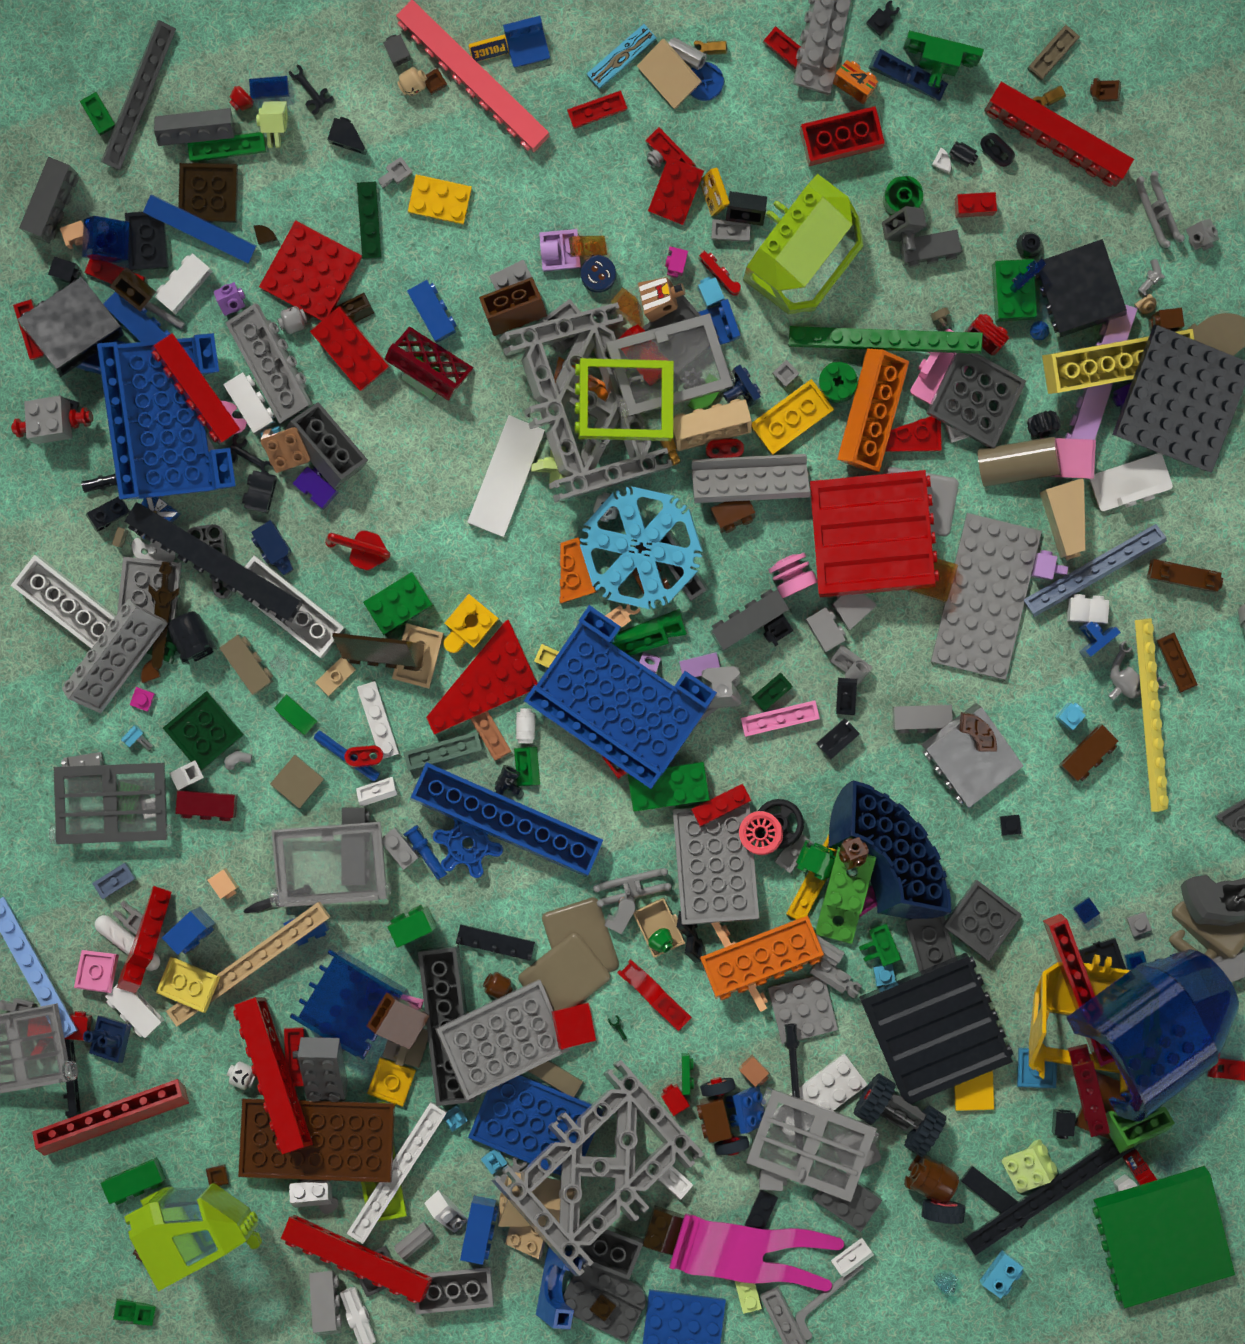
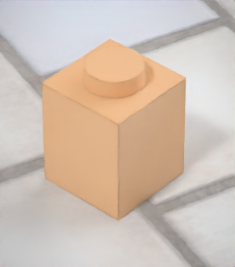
(223, 884)

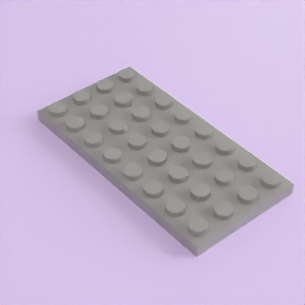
(986, 596)

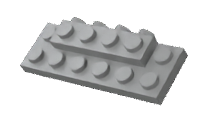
(821, 44)
(270, 362)

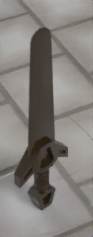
(162, 609)

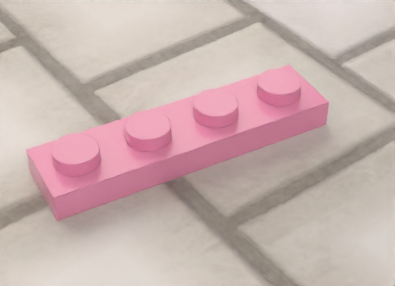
(780, 718)

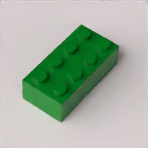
(675, 787)

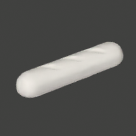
(121, 938)

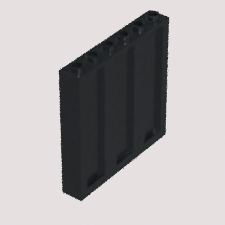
(937, 1028)

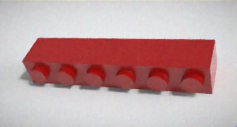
(195, 389)

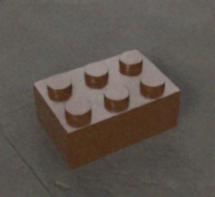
(513, 306)

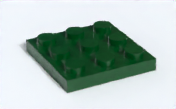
(203, 731)

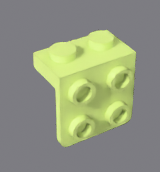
(1030, 1167)

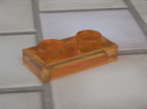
(587, 246)

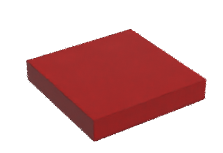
(573, 1026)

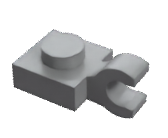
(396, 171)
(18, 1004)

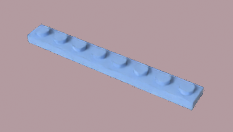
(31, 965)

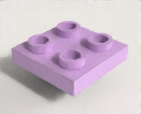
(556, 250)

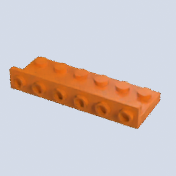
(762, 958)

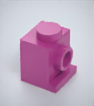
(676, 261)

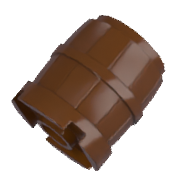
(932, 1179)

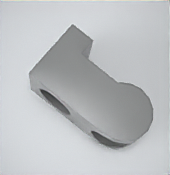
(622, 915)

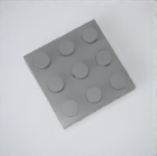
(137, 576)
(803, 1003)

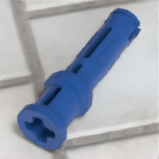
(420, 844)

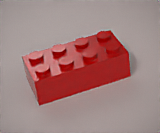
(842, 136)
(350, 348)

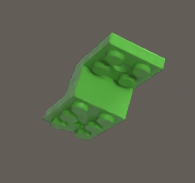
(845, 898)

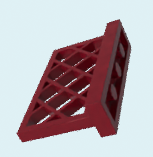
(421, 370)

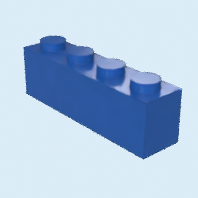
(135, 321)

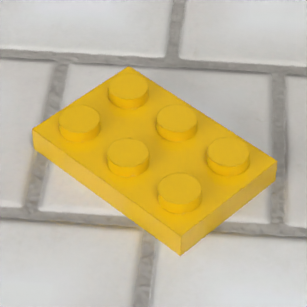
(439, 199)

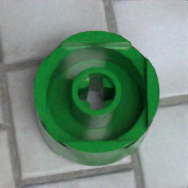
(902, 186)
(832, 373)
(816, 859)

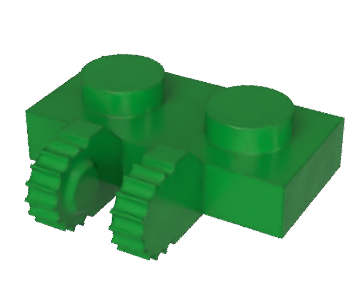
(884, 945)

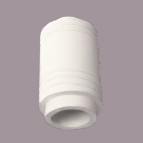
(525, 726)

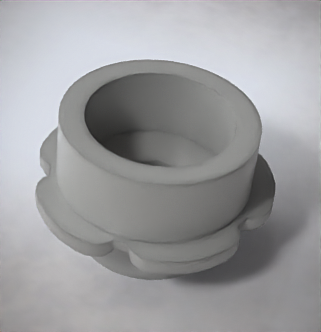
(654, 158)

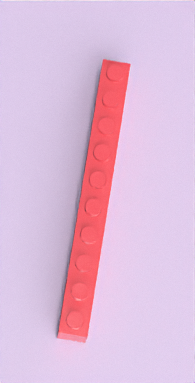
(472, 76)

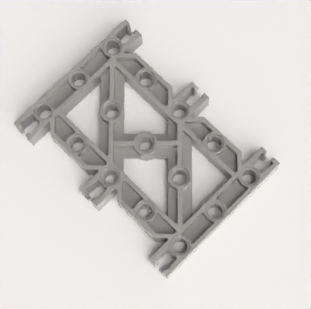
(557, 393)
(574, 1165)

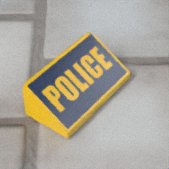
(489, 48)

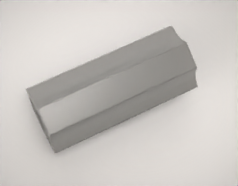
(689, 54)
(831, 953)
(414, 1241)

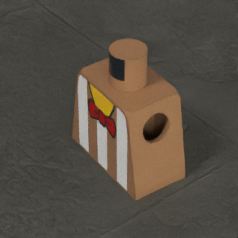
(659, 297)

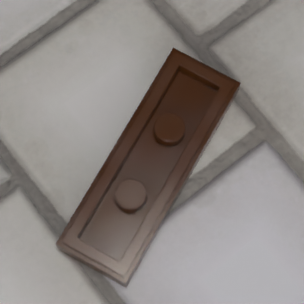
(1176, 662)

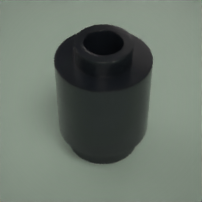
(963, 154)

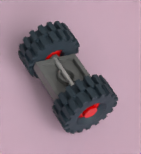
(922, 1126)

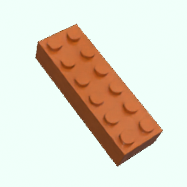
(873, 410)

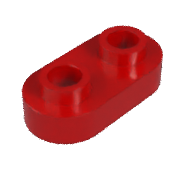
(724, 447)
(363, 755)

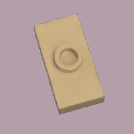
(335, 676)

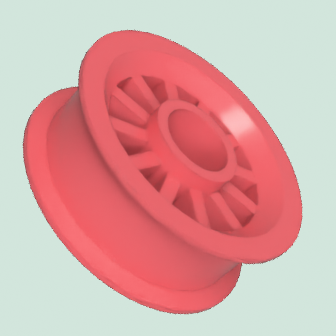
(744, 827)

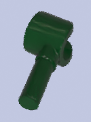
(618, 1027)

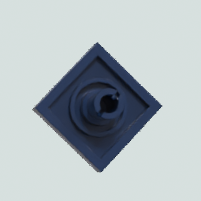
(743, 387)

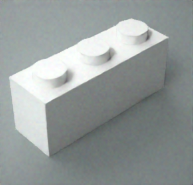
(183, 283)
(250, 403)
(135, 1010)

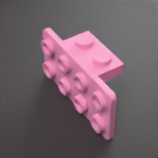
(932, 374)

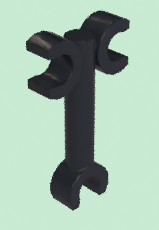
(318, 100)
(236, 449)

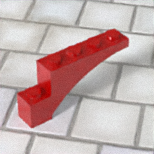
(145, 940)

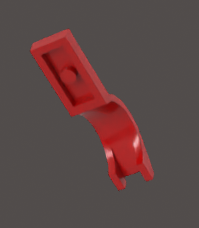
(655, 995)

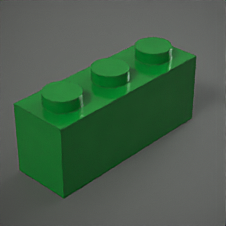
(133, 1181)

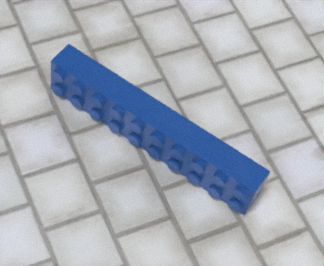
(506, 819)

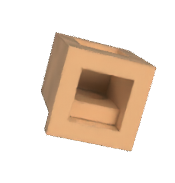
(73, 234)

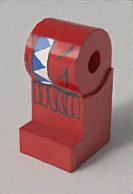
(1138, 1167)

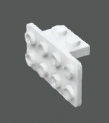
(1131, 482)

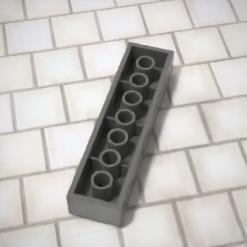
(443, 1002)

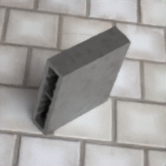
(965, 769)

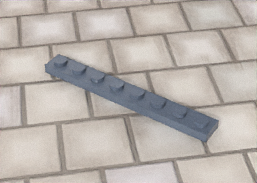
(1095, 570)

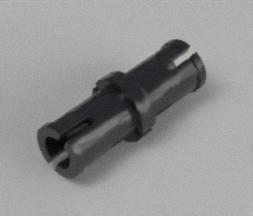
(101, 482)

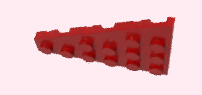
(490, 680)

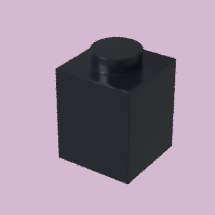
(64, 270)
(1063, 1123)

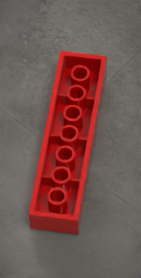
(1058, 135)
(273, 1075)

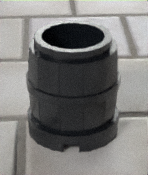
(191, 637)

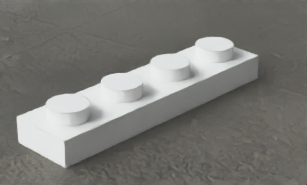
(377, 719)

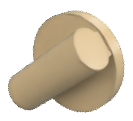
(1146, 304)

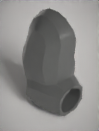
(1215, 902)

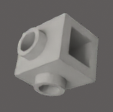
(1202, 235)

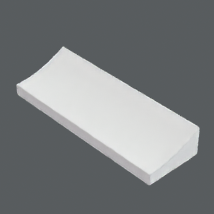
(506, 476)

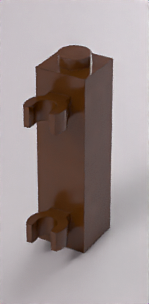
(1184, 575)

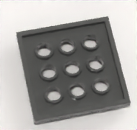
(1005, 402)

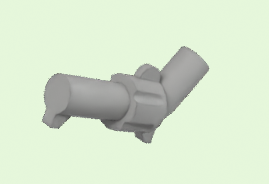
(1152, 278)

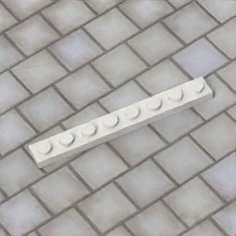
(401, 1166)

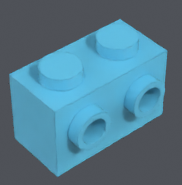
(1000, 1277)

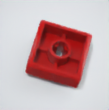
(993, 336)

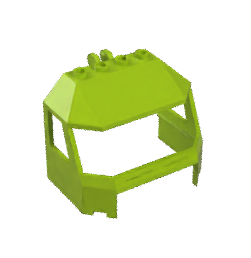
(802, 245)

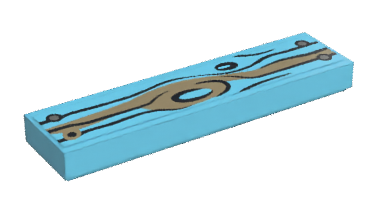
(621, 56)

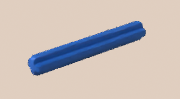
(340, 751)

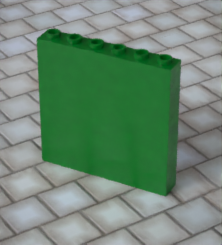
(1163, 1237)

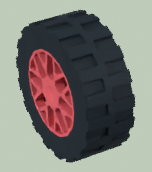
(943, 1212)

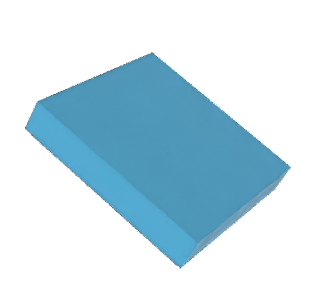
(1030, 1078)

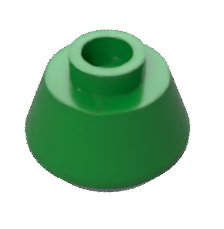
(661, 940)

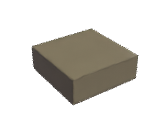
(120, 537)

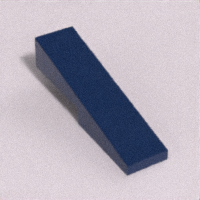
(906, 74)

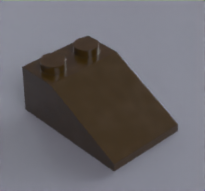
(663, 1230)

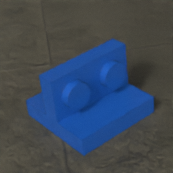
(1096, 638)

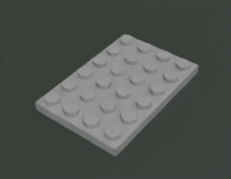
(714, 869)
(500, 1039)

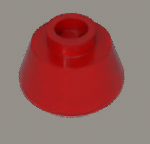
(240, 99)

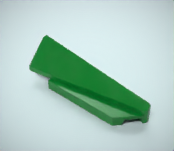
(651, 633)

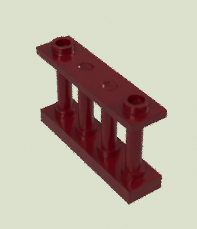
(1088, 1090)

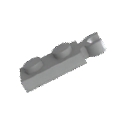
(835, 977)

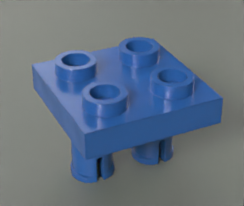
(747, 1108)

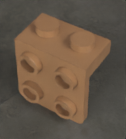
(285, 449)

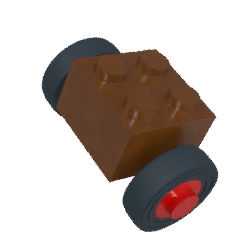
(715, 1119)

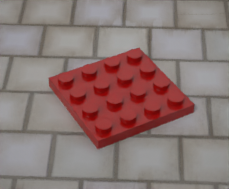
(310, 271)

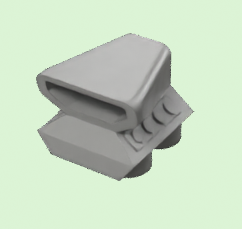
(723, 681)

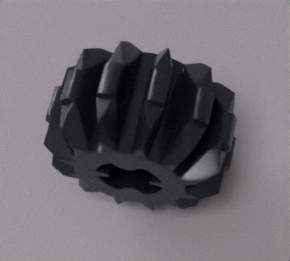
(1043, 424)

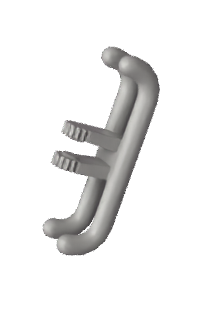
(1158, 210)
(632, 886)

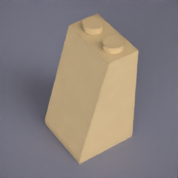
(1066, 517)
(546, 1193)

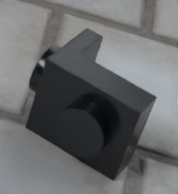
(777, 629)

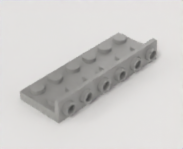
(750, 478)
(114, 656)

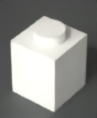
(186, 775)

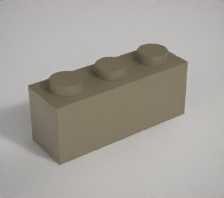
(247, 664)

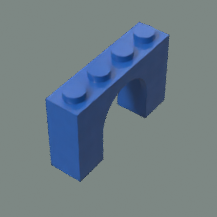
(551, 1304)

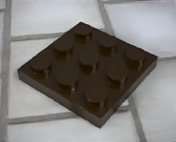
(209, 191)

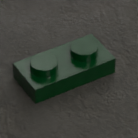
(772, 691)

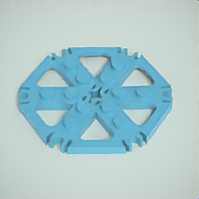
(636, 530)

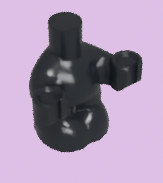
(506, 780)

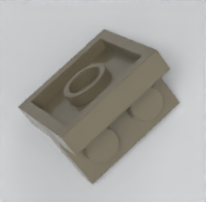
(407, 1056)

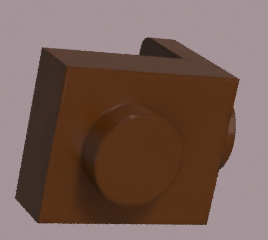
(1105, 90)

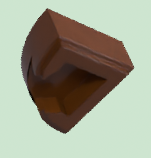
(149, 673)

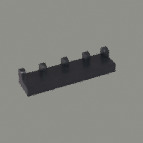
(495, 942)
(72, 1086)

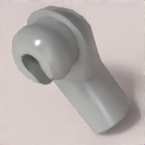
(236, 757)

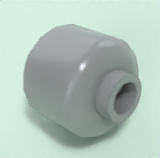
(292, 320)

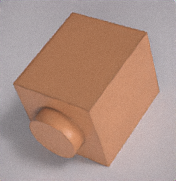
(754, 1071)

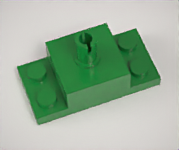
(941, 55)

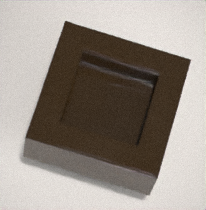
(602, 1307)

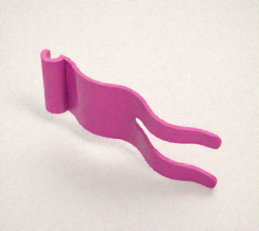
(738, 1252)

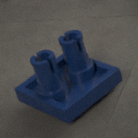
(108, 1039)

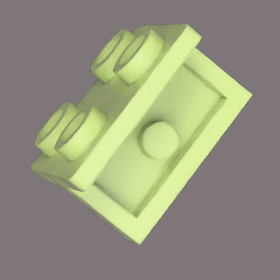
(548, 465)

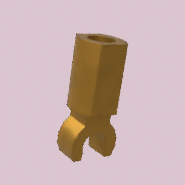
(712, 47)
(1051, 96)
(671, 447)

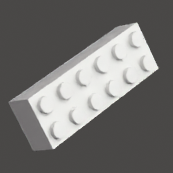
(63, 600)
(311, 624)

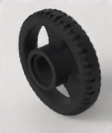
(786, 809)

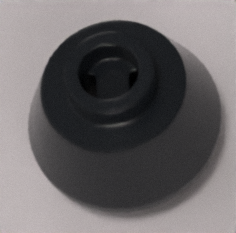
(1028, 249)

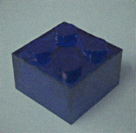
(105, 239)

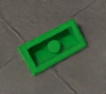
(527, 764)

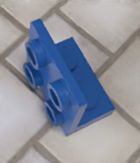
(526, 41)
(723, 322)

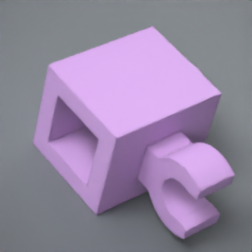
(1045, 566)

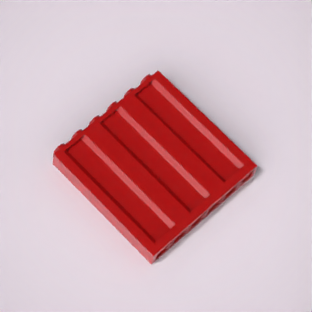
(873, 533)

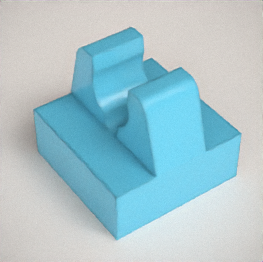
(455, 1118)
(494, 1160)

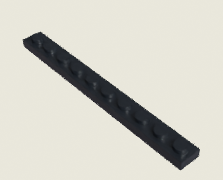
(1043, 1196)

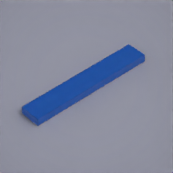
(199, 228)

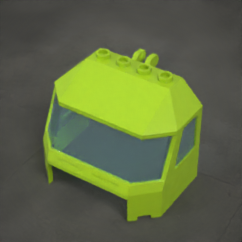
(188, 1230)

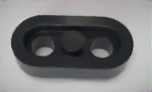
(997, 150)

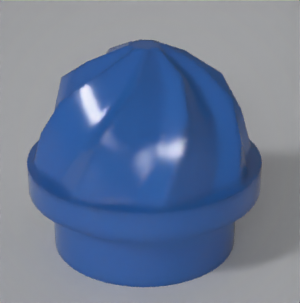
(1039, 330)

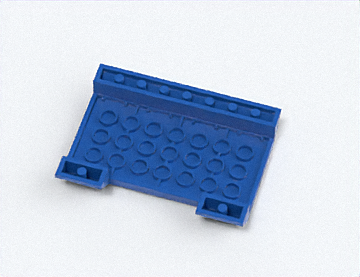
(152, 430)
(617, 701)

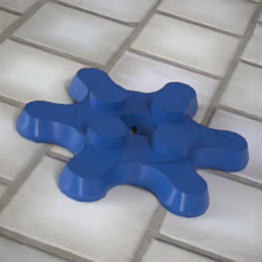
(458, 854)

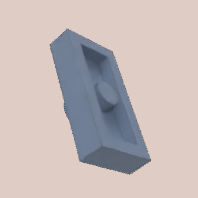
(114, 880)

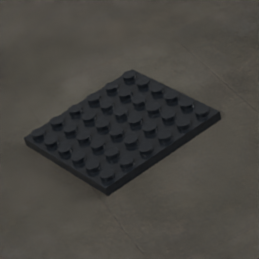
(1182, 399)

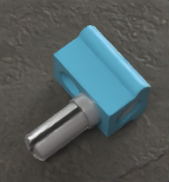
(134, 734)

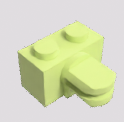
(273, 119)

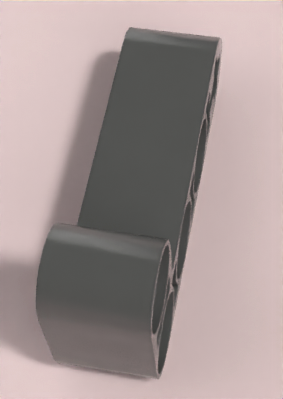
(221, 542)

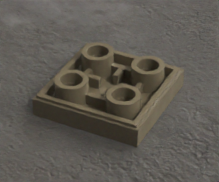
(297, 781)

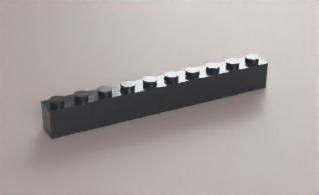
(214, 562)

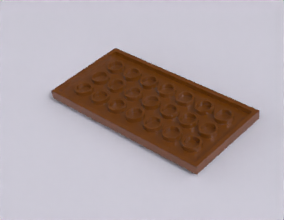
(347, 1137)

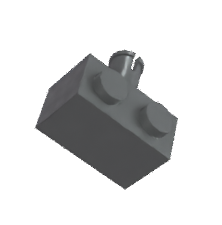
(904, 226)

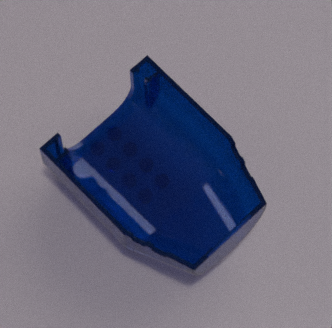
(1161, 1027)

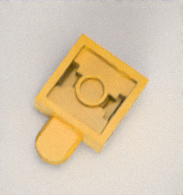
(468, 624)

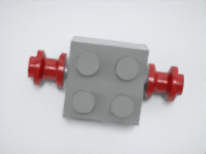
(50, 420)

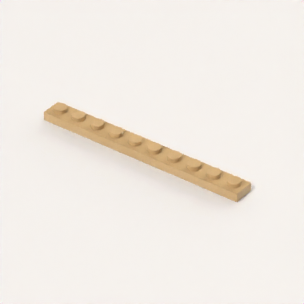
(258, 957)

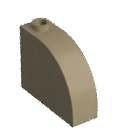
(1221, 332)

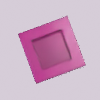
(142, 699)

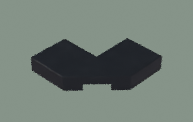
(694, 945)

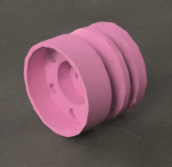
(792, 575)

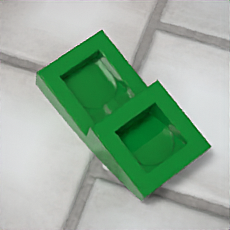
(295, 714)
(135, 1312)

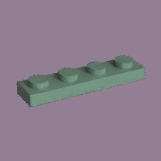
(443, 750)

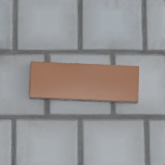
(491, 735)

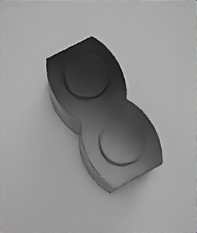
(260, 492)

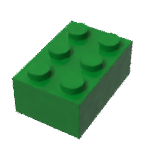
(1011, 305)
(398, 603)
(412, 926)

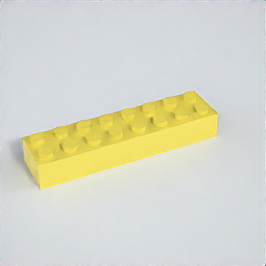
(1095, 364)

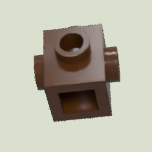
(853, 853)

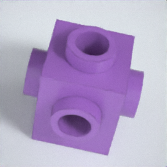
(230, 298)

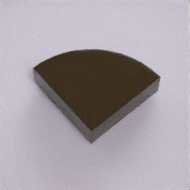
(264, 234)

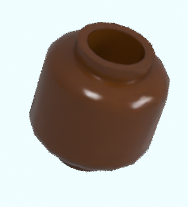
(497, 985)

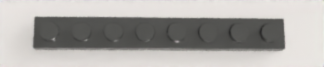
(138, 95)

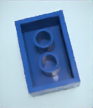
(189, 930)
(479, 1230)

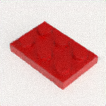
(676, 190)

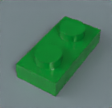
(98, 113)
(687, 1065)

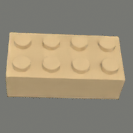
(711, 424)

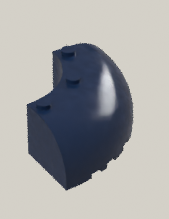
(906, 867)

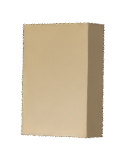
(658, 916)

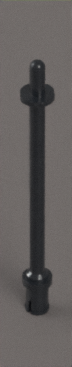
(792, 1044)

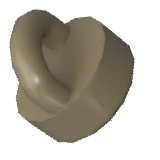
(940, 315)

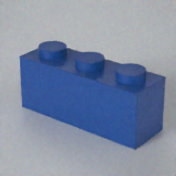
(432, 311)

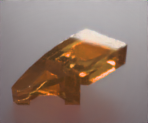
(628, 305)

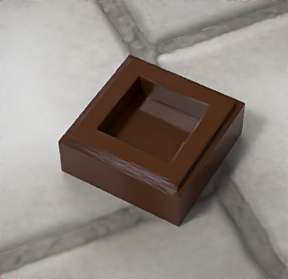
(435, 81)
(217, 1175)

